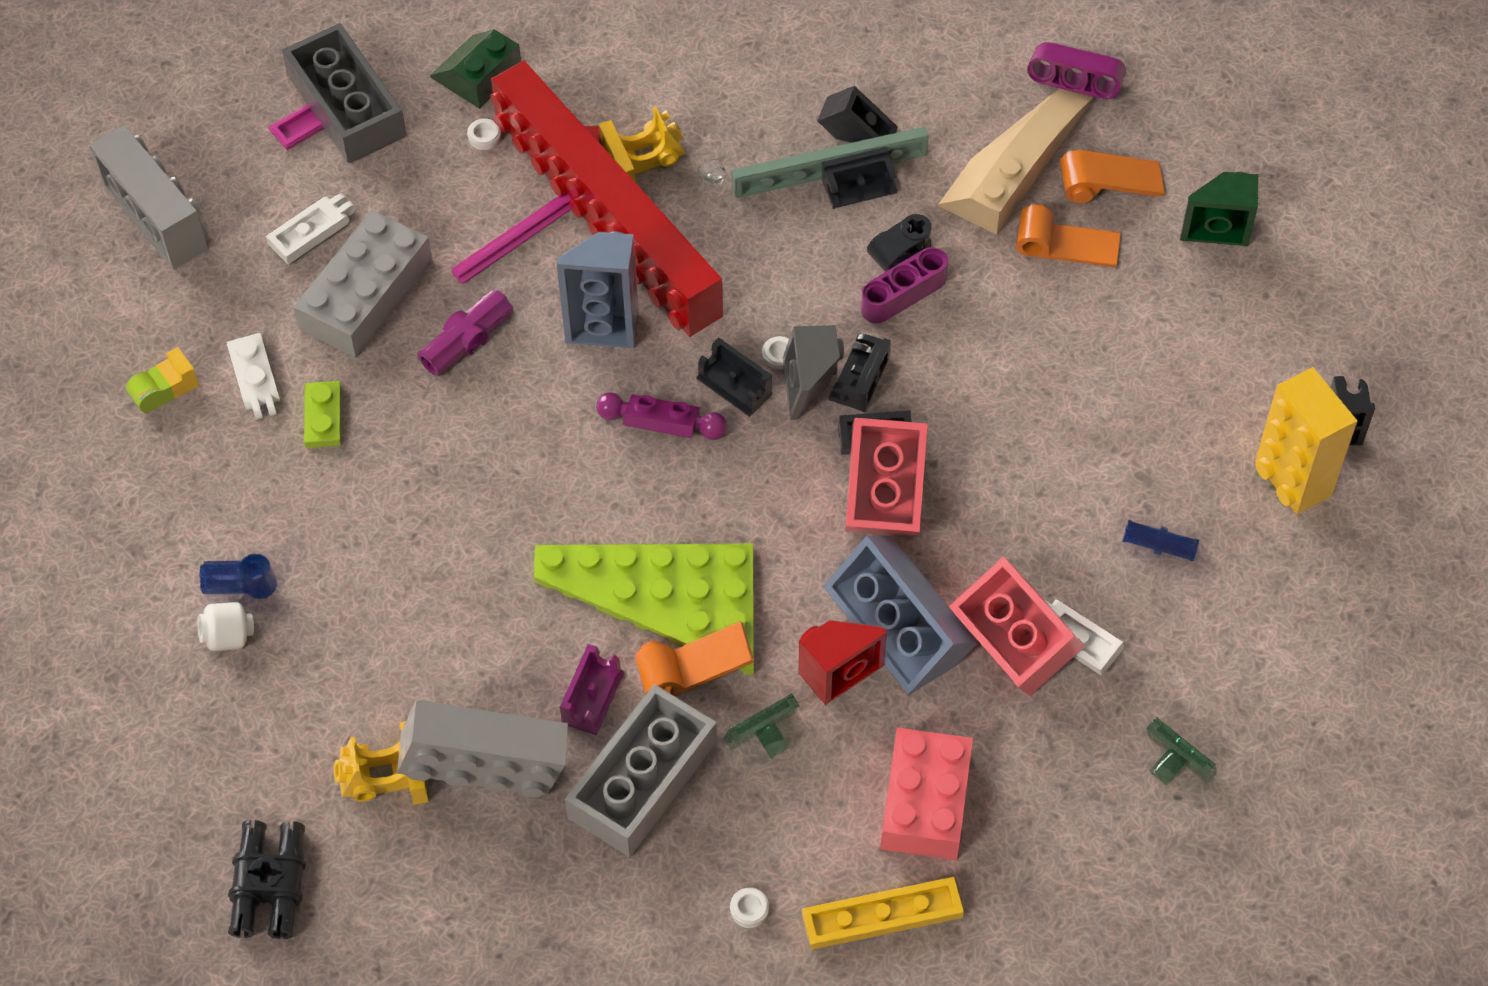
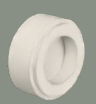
(484, 134)
(773, 351)
(749, 907)

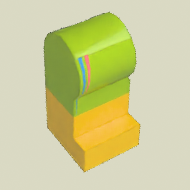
(162, 382)

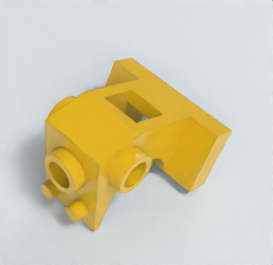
(658, 133)
(354, 773)

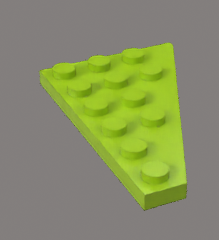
(658, 587)

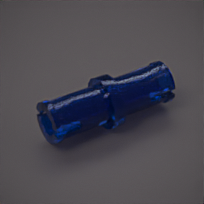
(1160, 540)

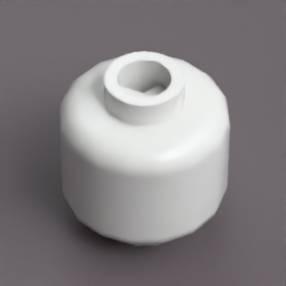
(225, 626)

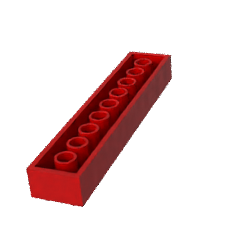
(606, 197)

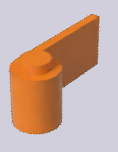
(1089, 172)
(1042, 238)
(694, 662)

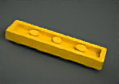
(882, 913)

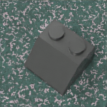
(809, 364)

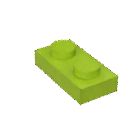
(322, 414)

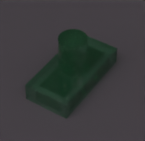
(764, 727)
(1177, 754)

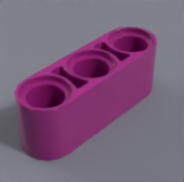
(1091, 65)
(920, 273)

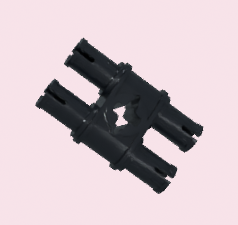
(282, 887)

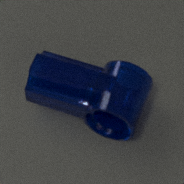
(238, 576)

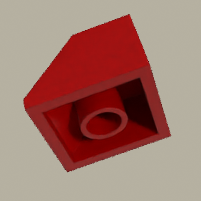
(840, 656)

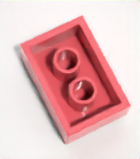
(886, 477)
(1016, 626)
(926, 793)

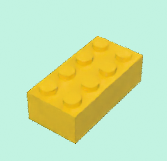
(1304, 441)

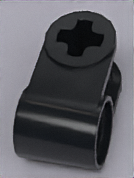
(898, 243)

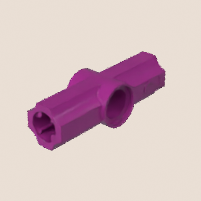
(465, 332)

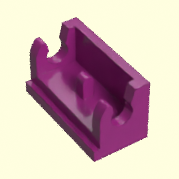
(591, 691)

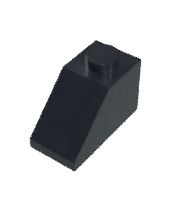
(854, 117)

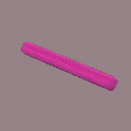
(511, 239)

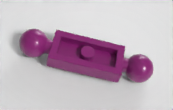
(661, 416)

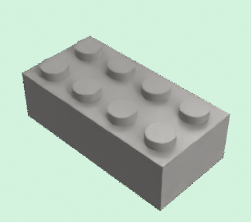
(150, 196)
(363, 283)
(482, 748)
(641, 770)

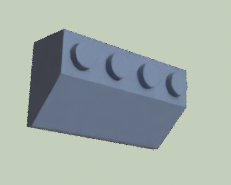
(600, 291)
(888, 591)

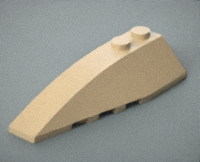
(1009, 165)

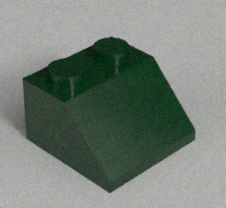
(475, 63)
(1222, 210)

